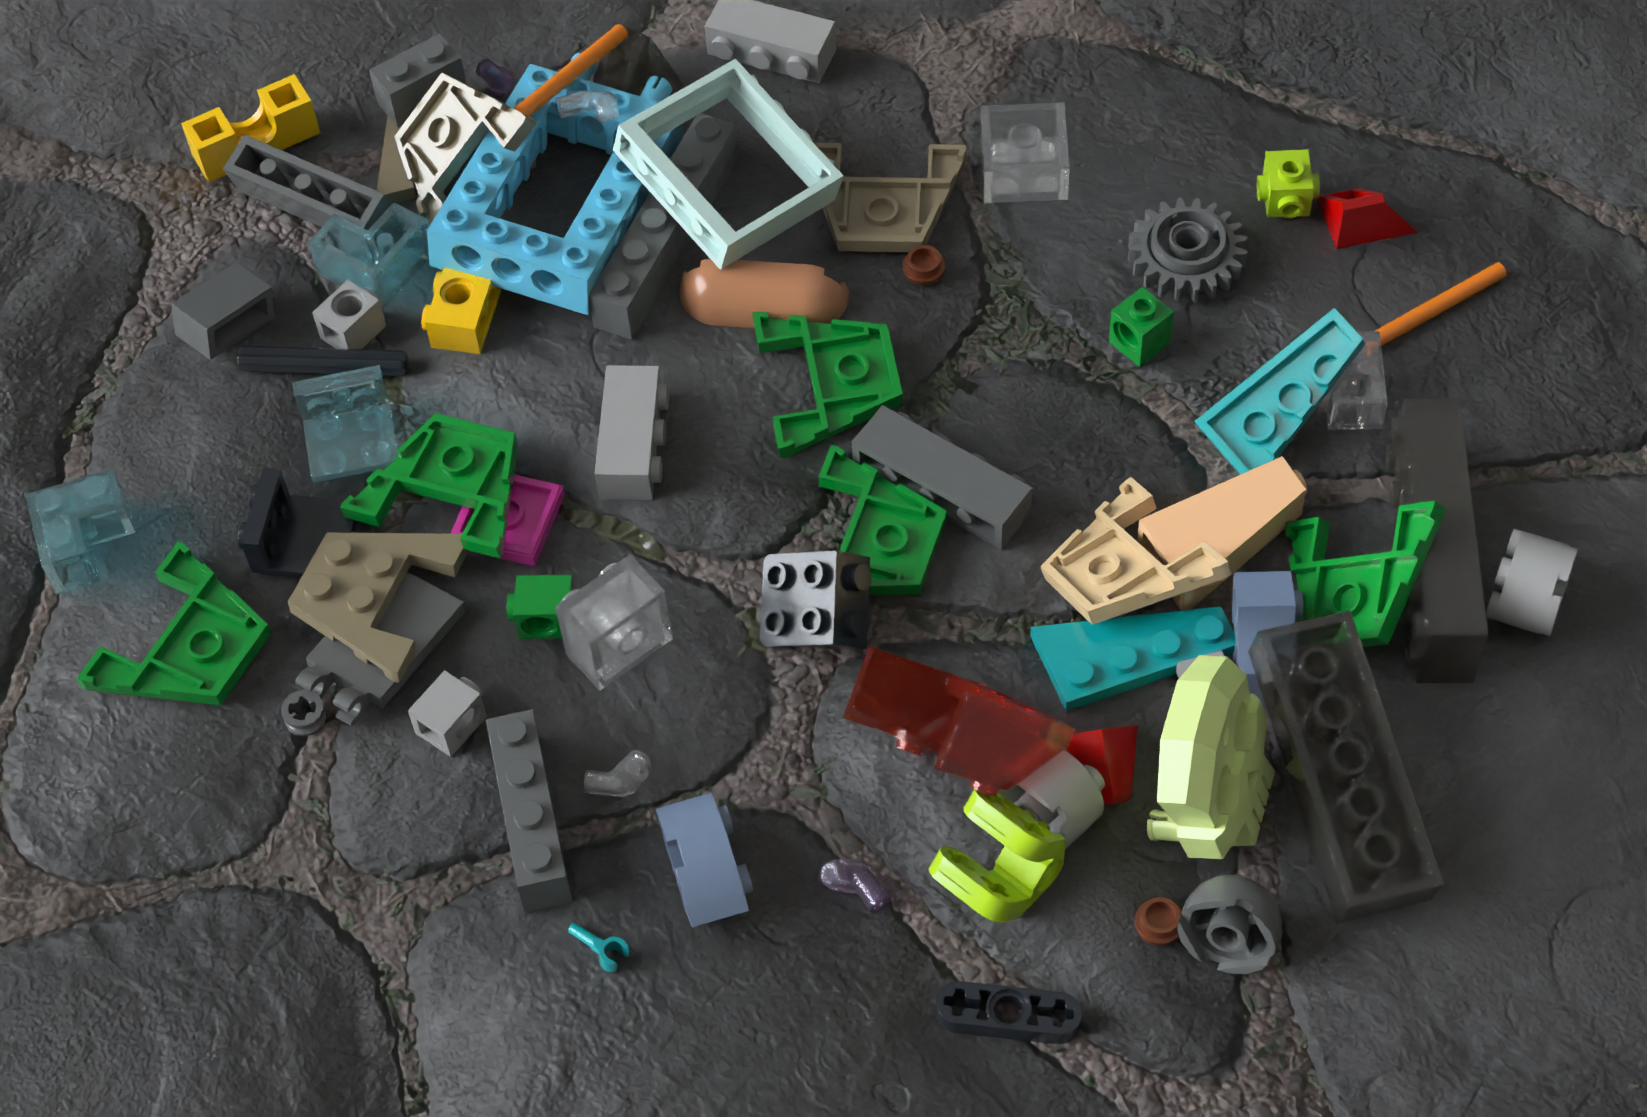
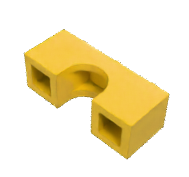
(281, 121)

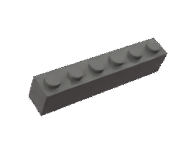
(654, 237)

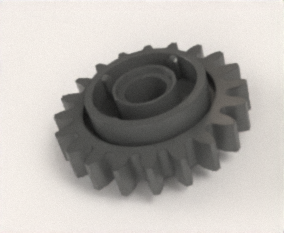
(1187, 249)

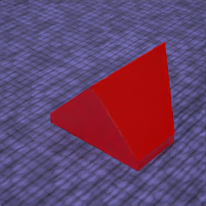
(1360, 217)
(1112, 755)

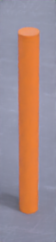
(572, 70)
(1441, 303)

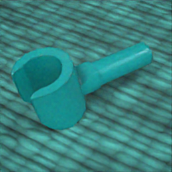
(601, 946)

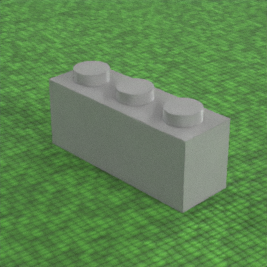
(771, 38)
(631, 433)

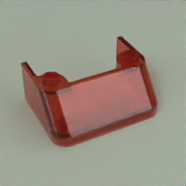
(966, 722)

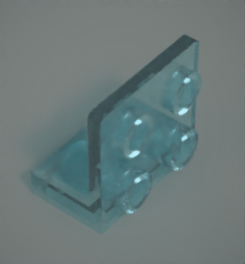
(346, 423)

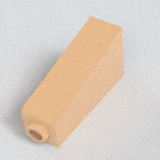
(1230, 517)

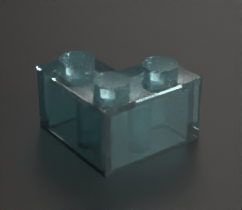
(376, 257)
(72, 520)

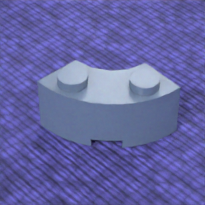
(1259, 604)
(703, 859)

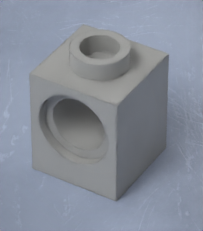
(350, 317)
(448, 712)

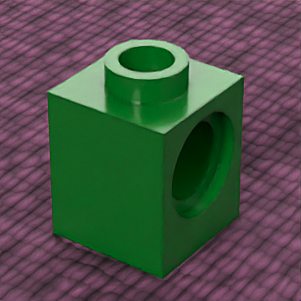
(1141, 326)
(535, 603)

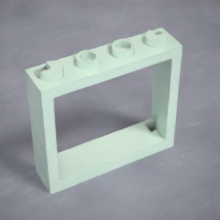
(685, 203)

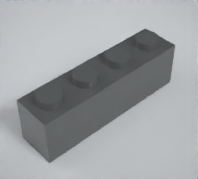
(301, 186)
(959, 481)
(528, 811)

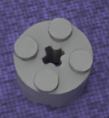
(1531, 582)
(1062, 796)

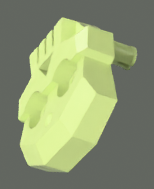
(1212, 762)

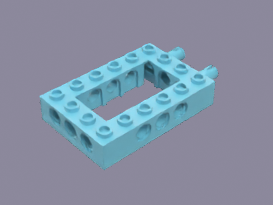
(524, 260)

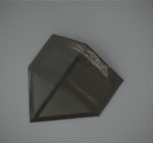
(633, 63)

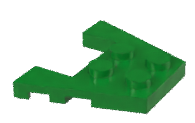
(849, 374)
(452, 464)
(888, 525)
(1368, 584)
(200, 649)

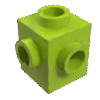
(1288, 184)

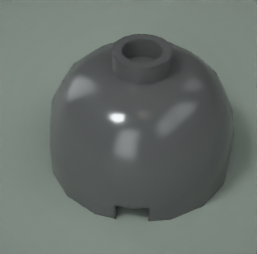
(1231, 924)

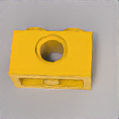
(460, 311)

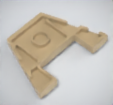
(1112, 574)

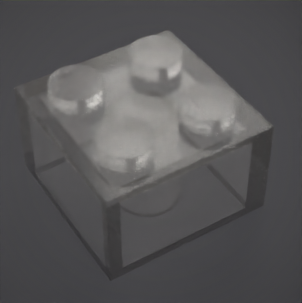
(1024, 152)
(614, 621)

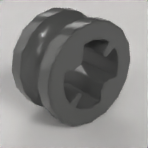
(313, 721)

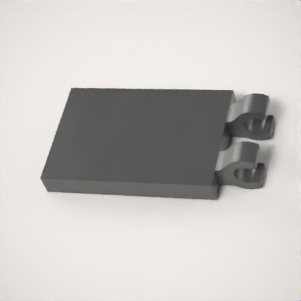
(416, 613)

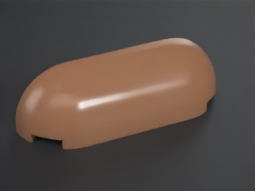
(746, 286)

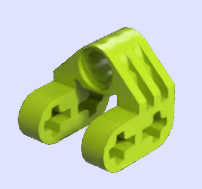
(1021, 872)

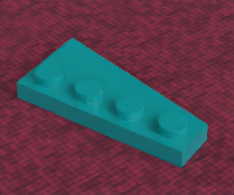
(1274, 402)
(1126, 652)

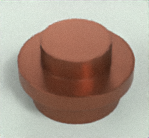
(923, 265)
(1158, 921)

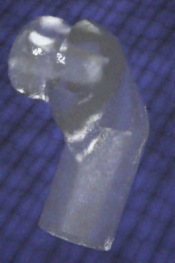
(623, 777)

